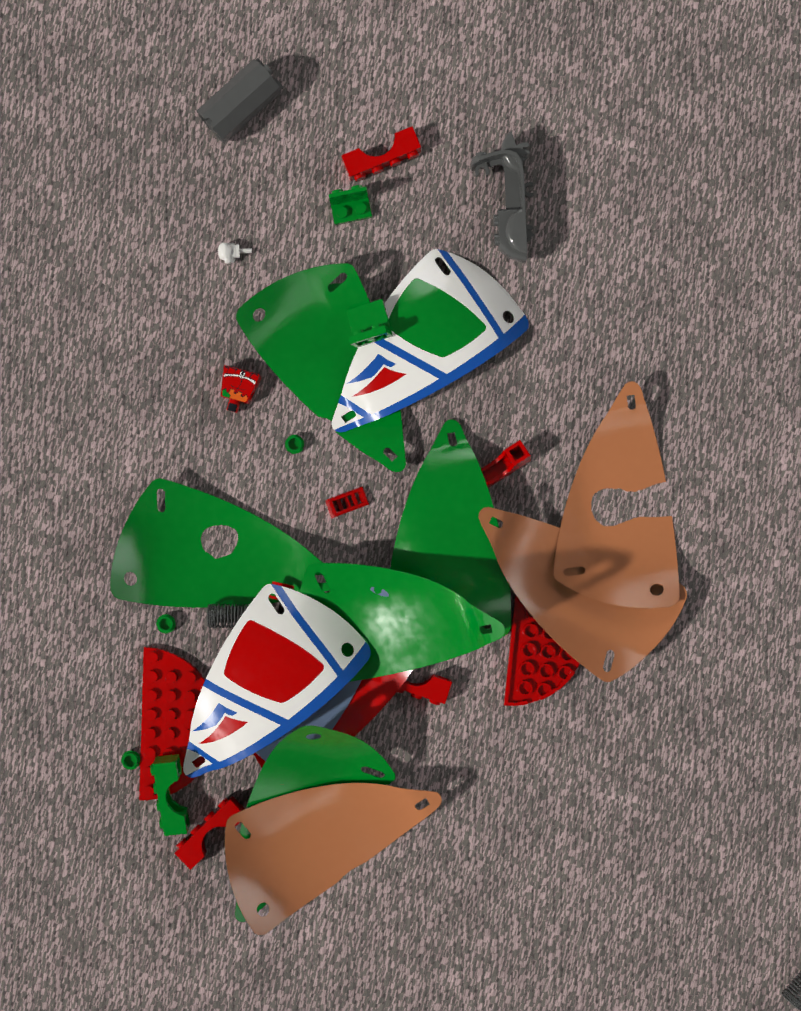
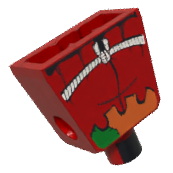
(238, 386)

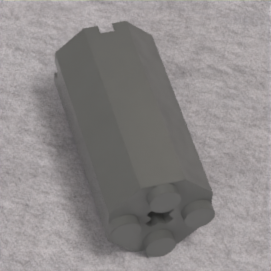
(240, 100)

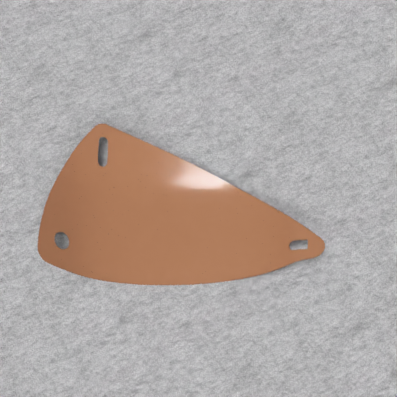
(635, 554)
(575, 622)
(312, 841)

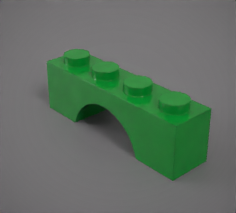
(174, 817)

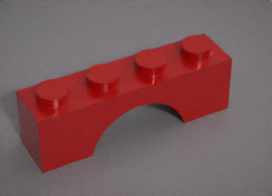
(360, 164)
(506, 463)
(434, 689)
(193, 849)

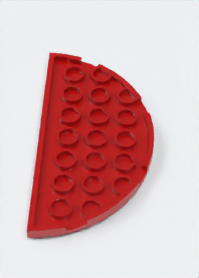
(535, 661)
(168, 706)

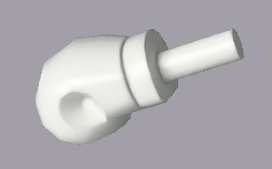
(230, 251)

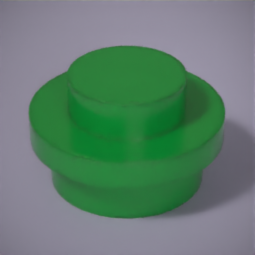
(294, 444)
(166, 623)
(130, 760)

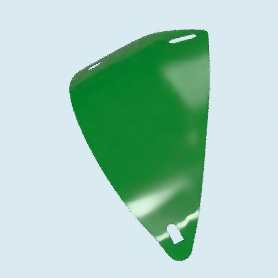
(443, 531)

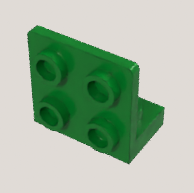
(350, 205)
(368, 323)

